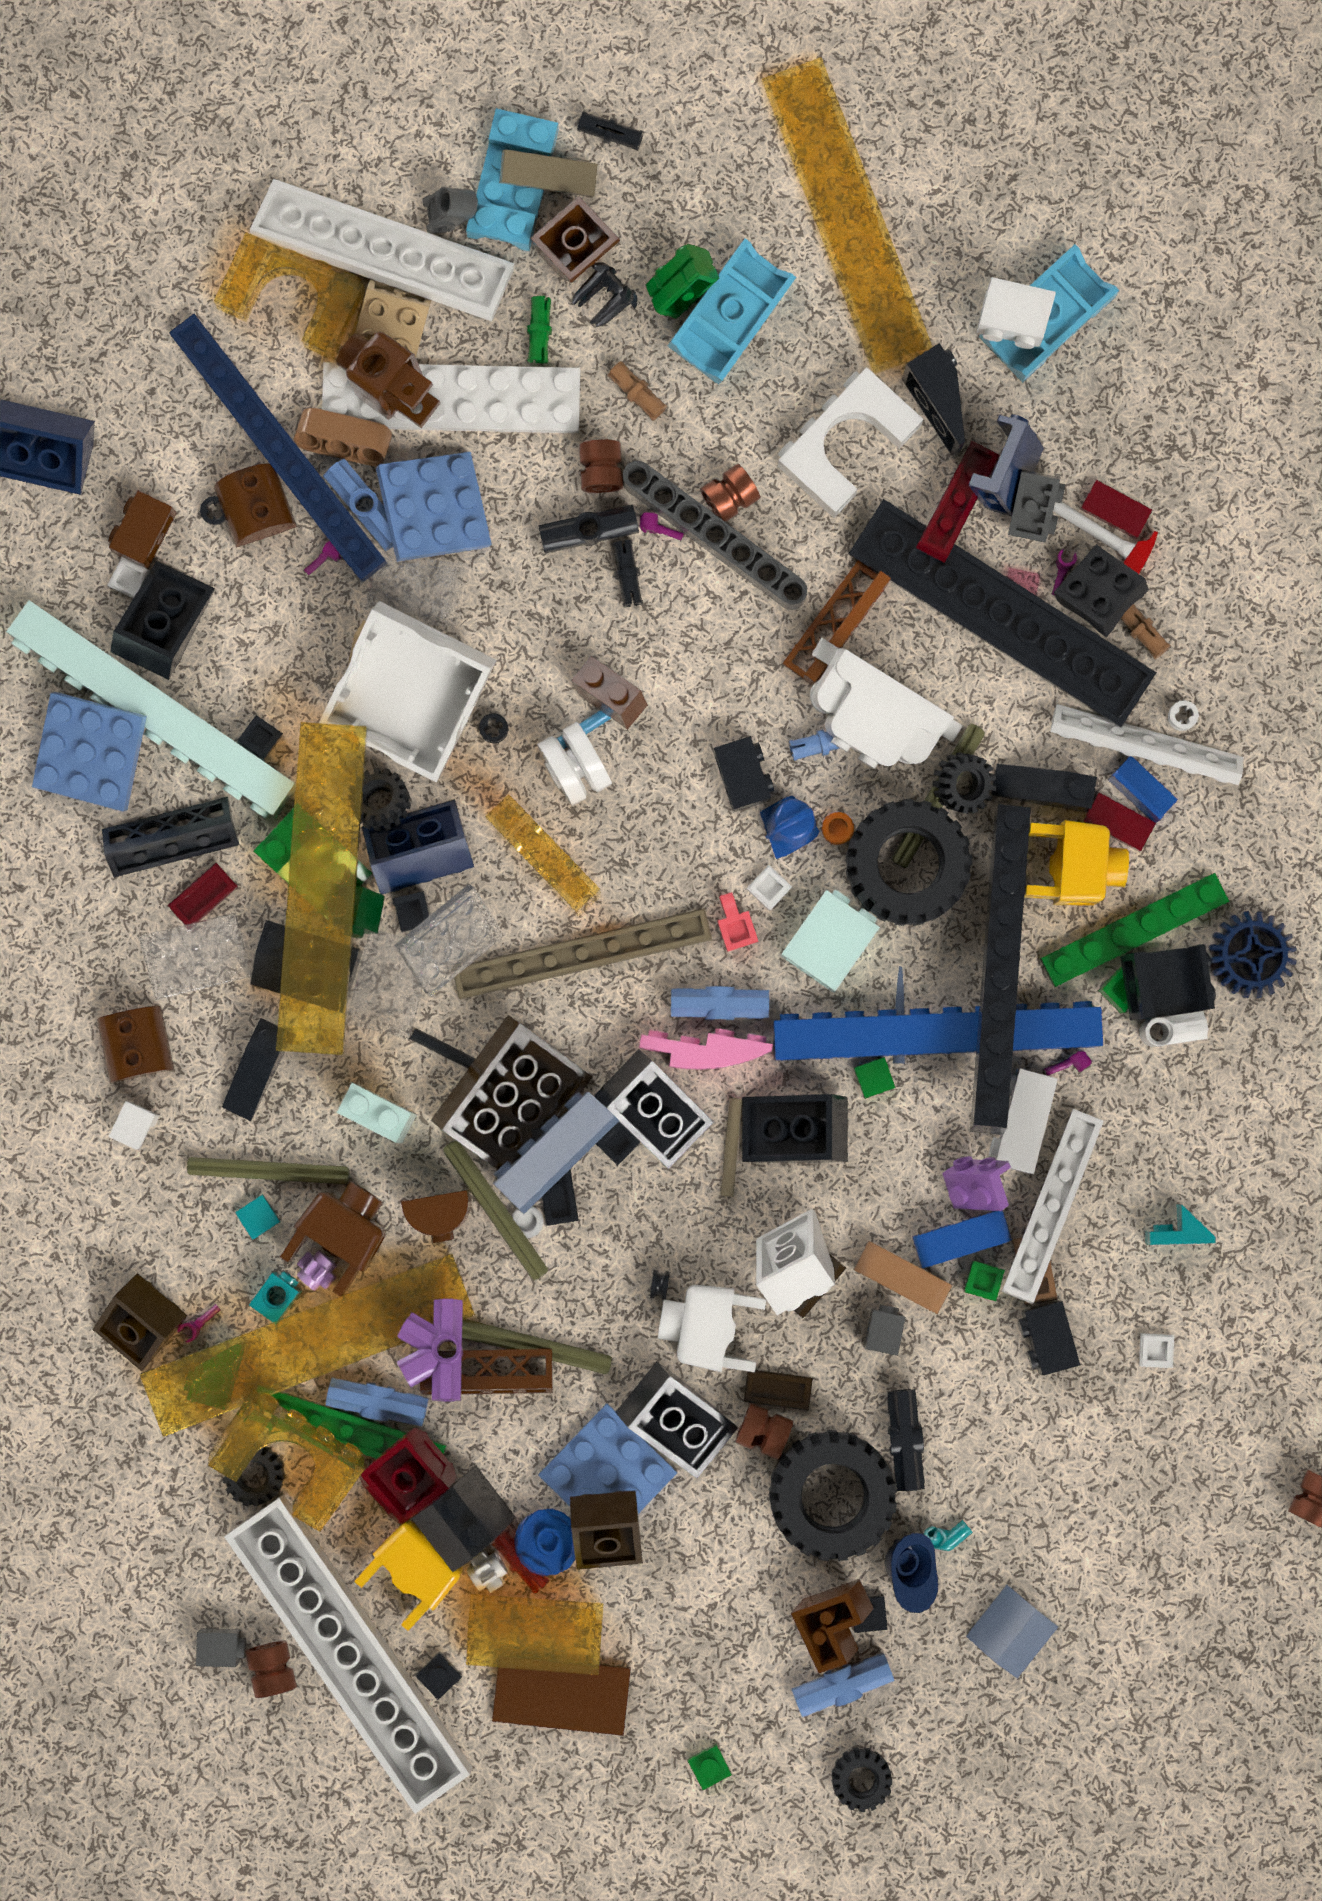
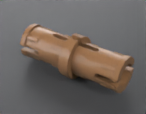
(637, 390)
(1145, 632)

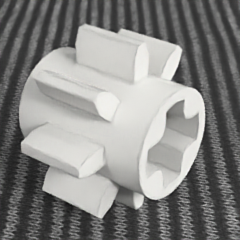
(487, 1571)

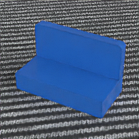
(1142, 789)

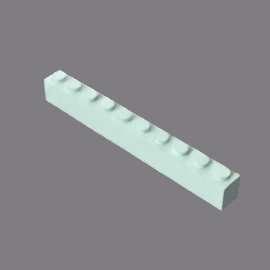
(166, 718)

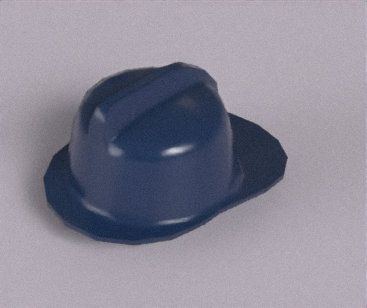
(913, 1572)

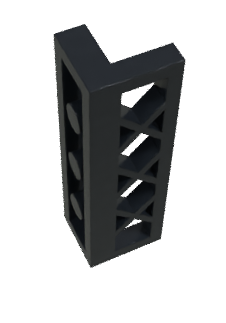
(169, 842)

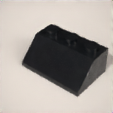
(269, 959)

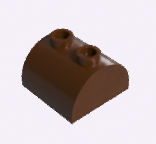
(254, 504)
(135, 1043)
(438, 1214)

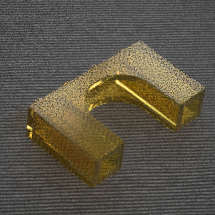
(261, 261)
(544, 855)
(265, 1422)

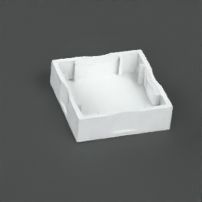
(409, 690)

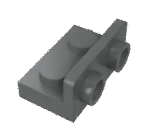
(1035, 505)

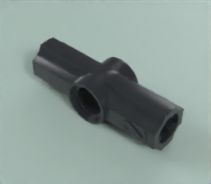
(610, 525)
(906, 1440)

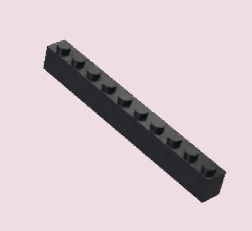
(1000, 970)

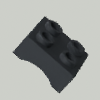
(1101, 590)

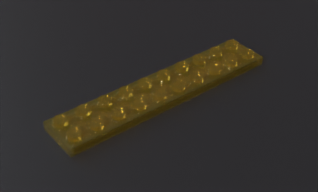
(847, 215)
(321, 888)
(299, 1346)

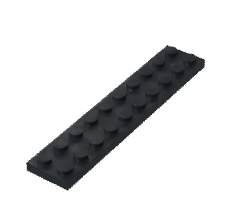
(1005, 616)

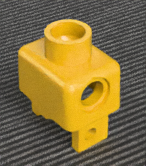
(1080, 864)
(413, 1568)

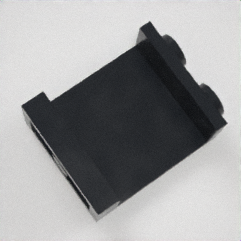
(1168, 982)

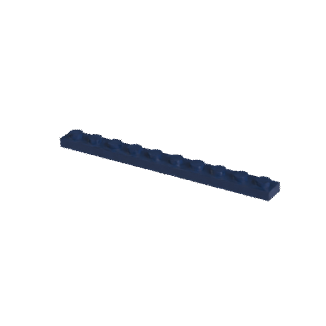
(278, 448)

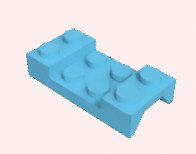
(506, 210)
(1077, 300)
(731, 312)

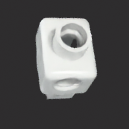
(706, 1326)

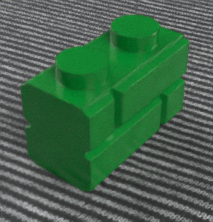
(682, 280)

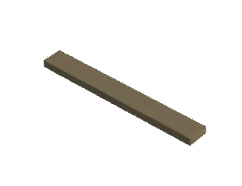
(583, 953)

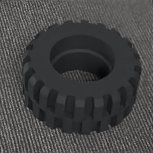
(908, 818)
(864, 1528)

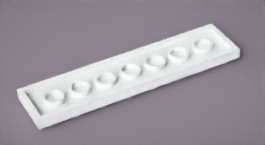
(382, 249)
(476, 399)

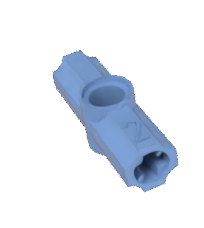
(352, 489)
(719, 1003)
(376, 1401)
(843, 1685)

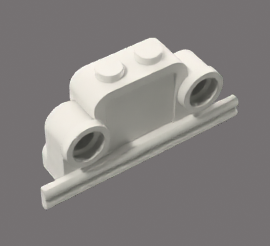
(875, 711)

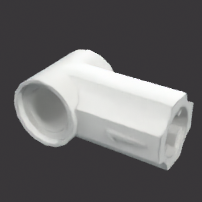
(1176, 1029)

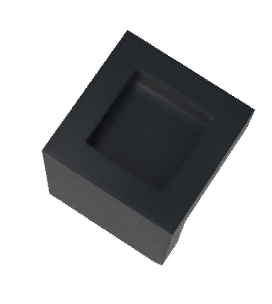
(411, 910)

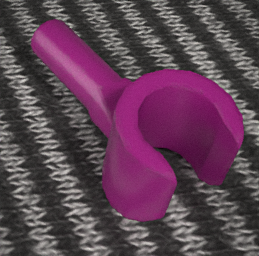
(649, 522)
(328, 551)
(1063, 568)
(1079, 1060)
(199, 1322)

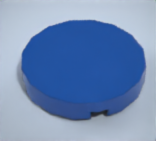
(545, 1542)

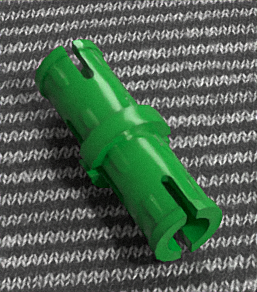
(539, 329)

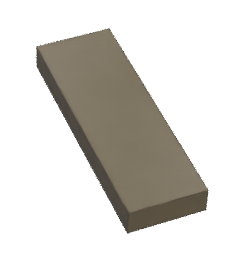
(548, 173)

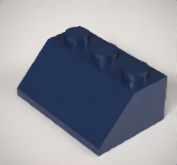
(44, 446)
(419, 849)

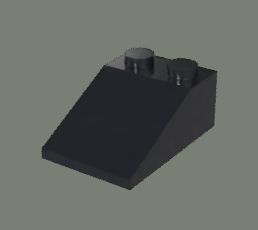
(935, 387)
(161, 620)
(653, 1108)
(795, 1129)
(676, 1420)
(464, 1519)

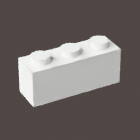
(1027, 1119)

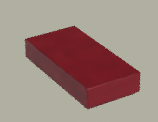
(1116, 509)
(1121, 821)
(203, 895)

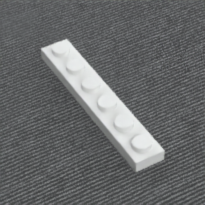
(1147, 744)
(1052, 1206)

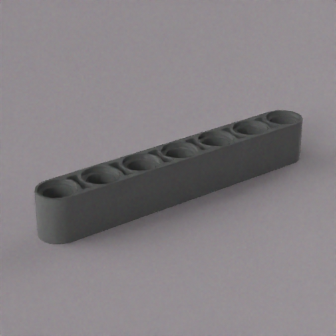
(707, 521)

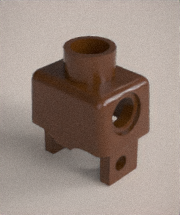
(387, 366)
(342, 1229)

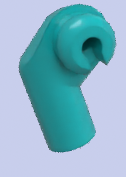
(948, 1539)

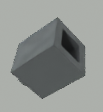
(884, 1330)
(219, 1647)

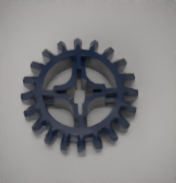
(1253, 969)

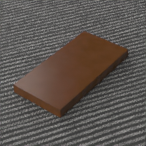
(564, 1699)

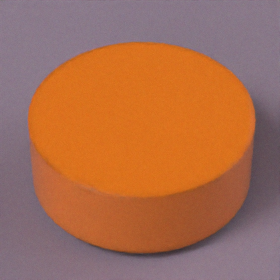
(837, 828)

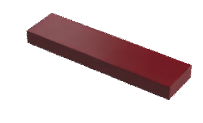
(956, 502)

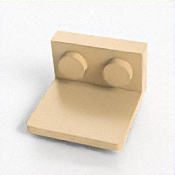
(394, 313)

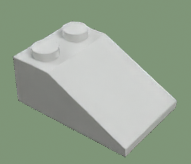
(793, 1263)

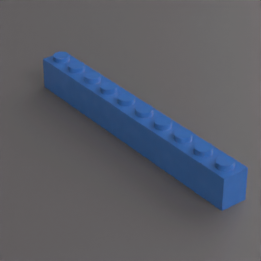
(930, 1033)

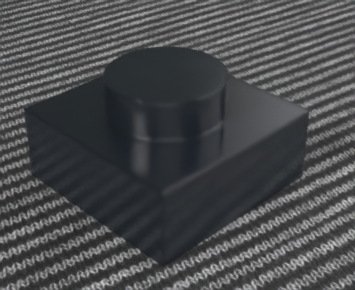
(259, 738)
(618, 1143)
(876, 1619)
(438, 1675)

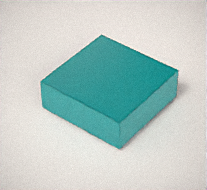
(257, 1217)

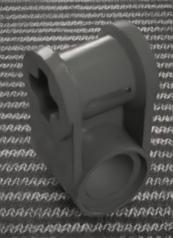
(449, 208)

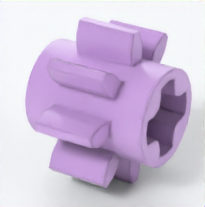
(316, 1270)

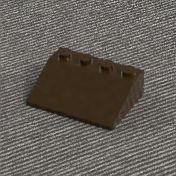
(508, 1092)

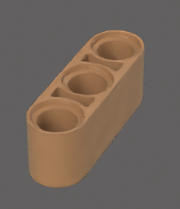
(343, 436)
(903, 1277)

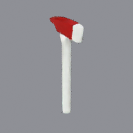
(1133, 554)

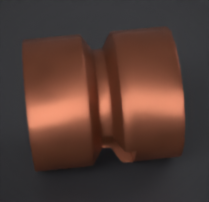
(600, 464)
(730, 493)
(764, 1431)
(1309, 1503)
(270, 1667)

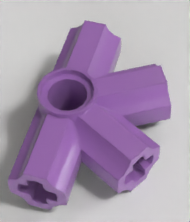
(427, 1340)

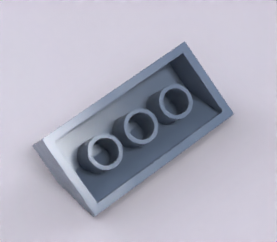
(555, 1151)

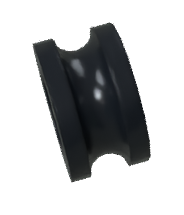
(205, 512)
(484, 725)
(659, 1285)

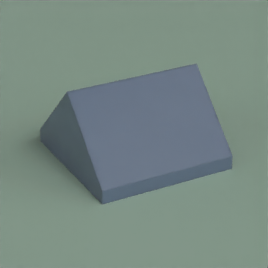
(1011, 1631)

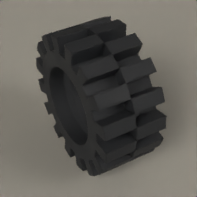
(980, 783)
(397, 805)
(268, 1490)
(867, 1799)

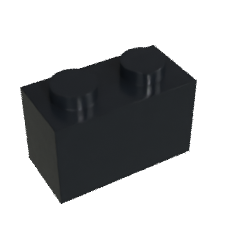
(743, 774)
(1049, 1338)

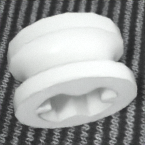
(1191, 721)

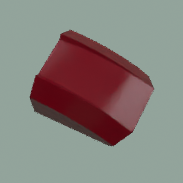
(408, 1476)

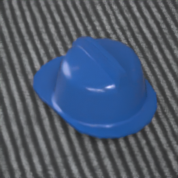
(789, 825)

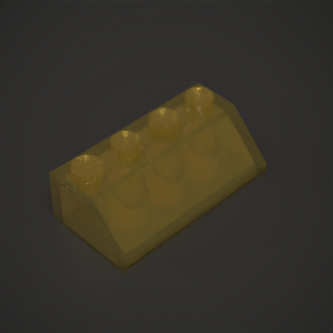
(534, 1634)

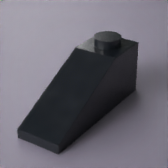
(1045, 787)
(254, 1071)

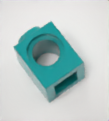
(263, 1303)

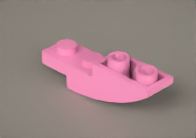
(720, 1049)

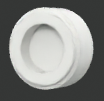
(530, 1222)

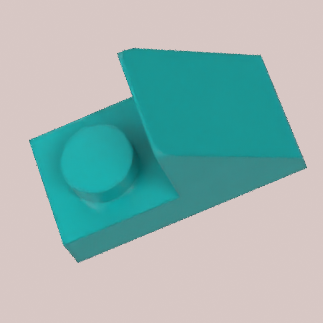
(1188, 1231)

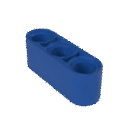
(962, 1238)

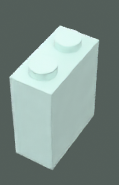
(831, 940)
(376, 1113)

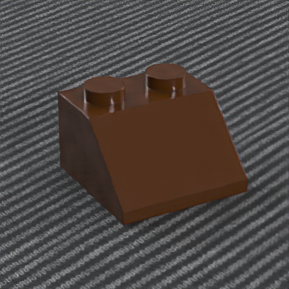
(574, 240)

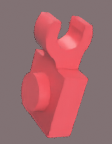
(736, 928)

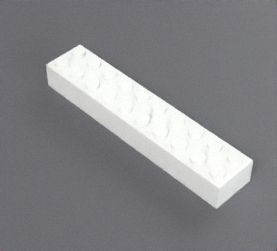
(349, 1654)

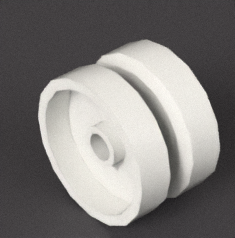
(571, 765)

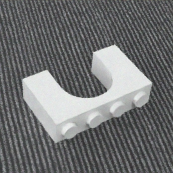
(863, 399)

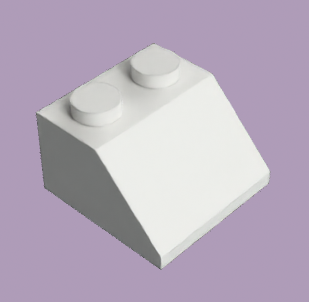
(1015, 313)

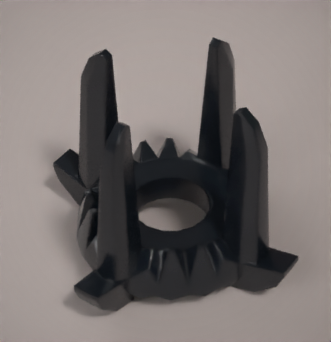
(605, 277)

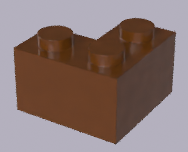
(826, 1621)

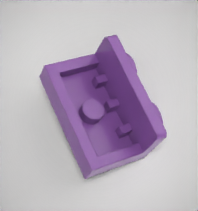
(977, 1184)

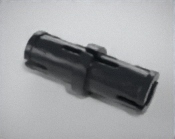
(589, 124)
(627, 573)

